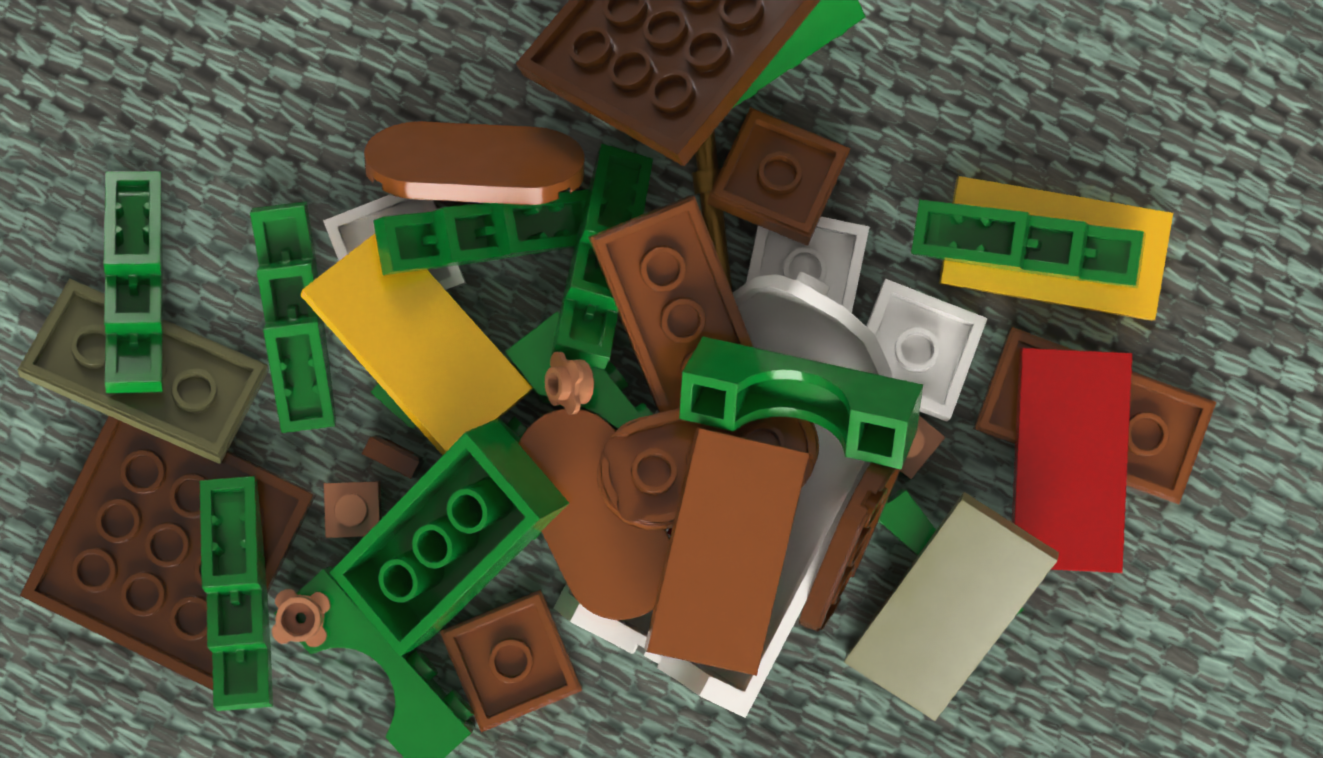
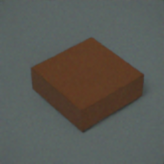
(393, 456)

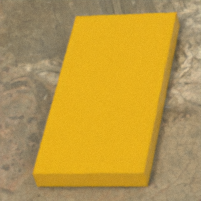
(1098, 297)
(416, 345)

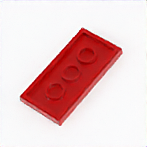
(1073, 454)

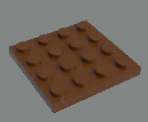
(661, 65)
(131, 545)

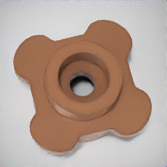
(569, 382)
(287, 626)

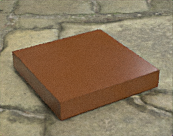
(778, 176)
(511, 660)

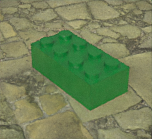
(448, 536)

